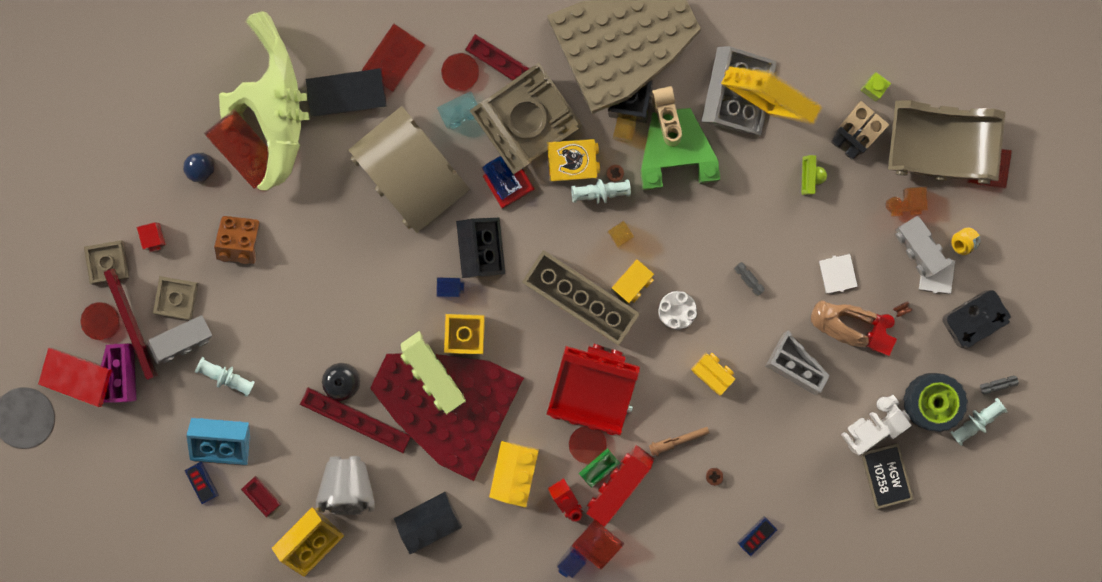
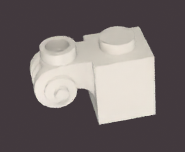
(896, 420)

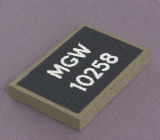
(886, 476)

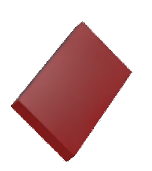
(75, 377)

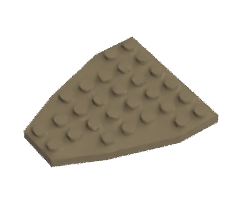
(621, 44)

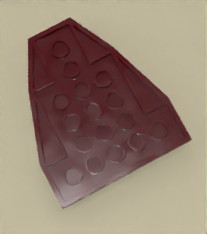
(465, 433)

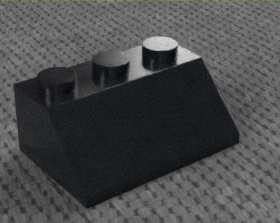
(480, 247)
(427, 523)

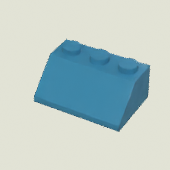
(218, 441)

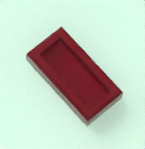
(261, 496)

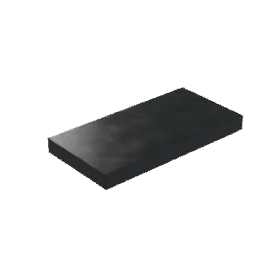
(346, 92)

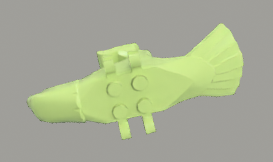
(274, 102)

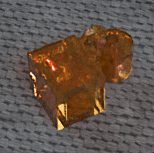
(914, 202)

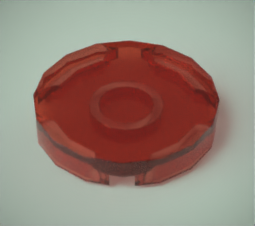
(460, 72)
(100, 321)
(586, 444)

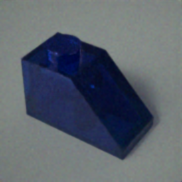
(571, 563)

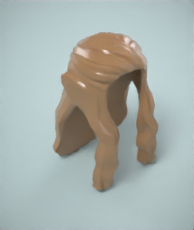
(826, 319)

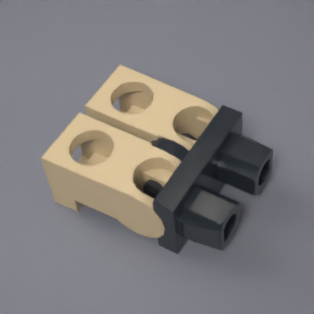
(853, 133)

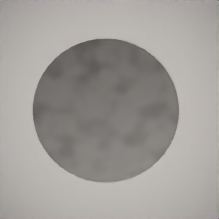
(25, 417)

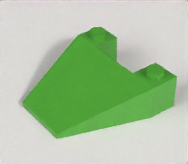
(690, 151)

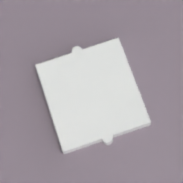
(838, 273)
(940, 281)

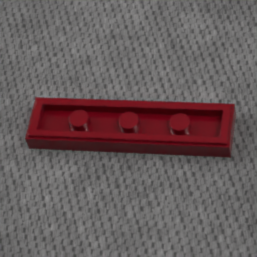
(495, 58)

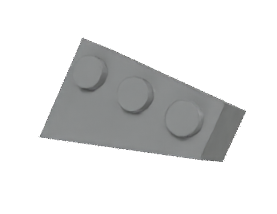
(922, 247)
(179, 340)
(797, 365)

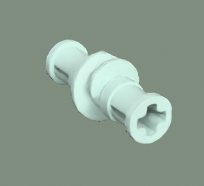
(600, 190)
(224, 376)
(979, 421)

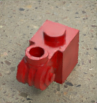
(878, 338)
(566, 500)

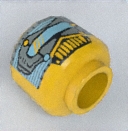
(965, 241)

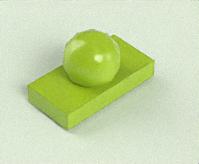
(811, 175)

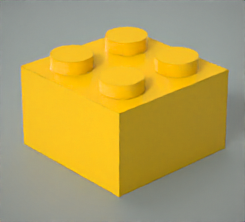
(464, 334)

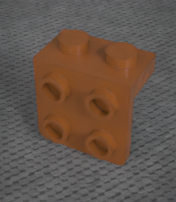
(236, 240)

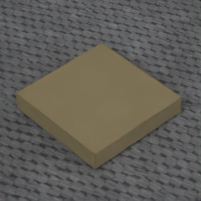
(103, 258)
(175, 298)

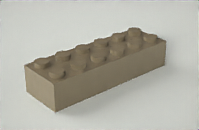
(580, 297)

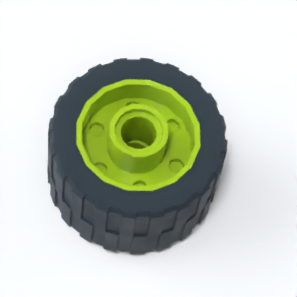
(950, 402)

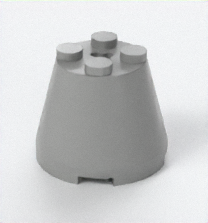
(345, 487)

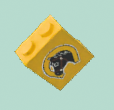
(573, 159)

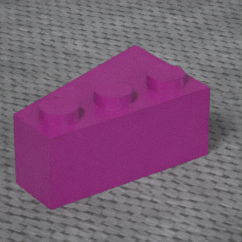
(122, 382)

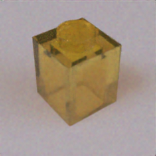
(624, 130)
(620, 234)

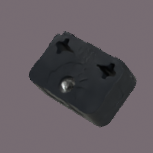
(981, 324)

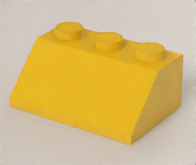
(513, 473)
(307, 542)

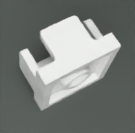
(865, 434)

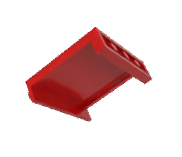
(593, 391)

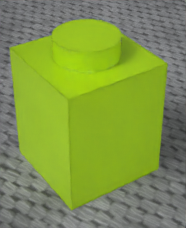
(875, 86)

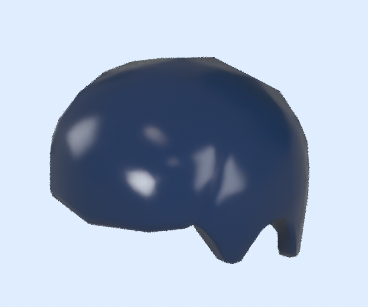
(198, 167)

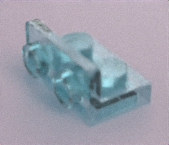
(457, 110)

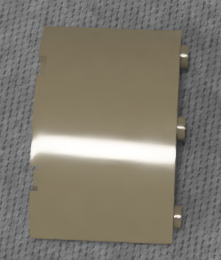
(946, 142)
(408, 170)

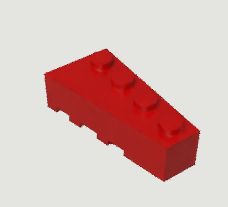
(620, 486)

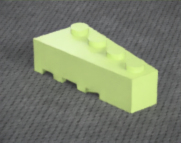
(431, 372)

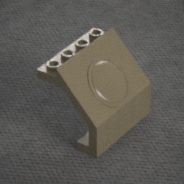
(526, 117)

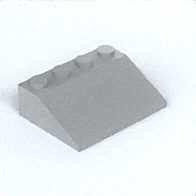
(725, 107)

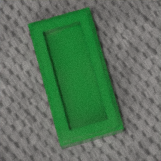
(599, 468)

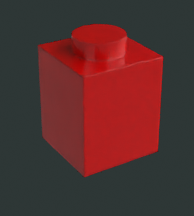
(151, 236)

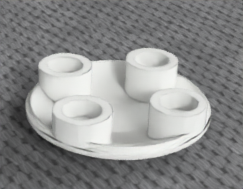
(677, 310)

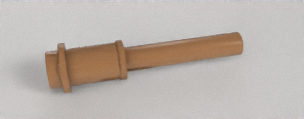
(668, 444)

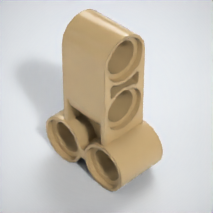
(663, 104)

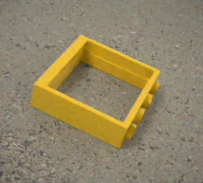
(771, 95)

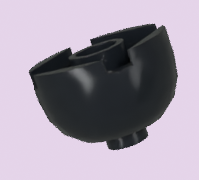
(349, 378)

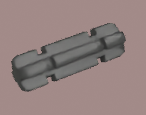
(749, 279)
(999, 384)

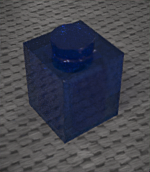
(449, 287)

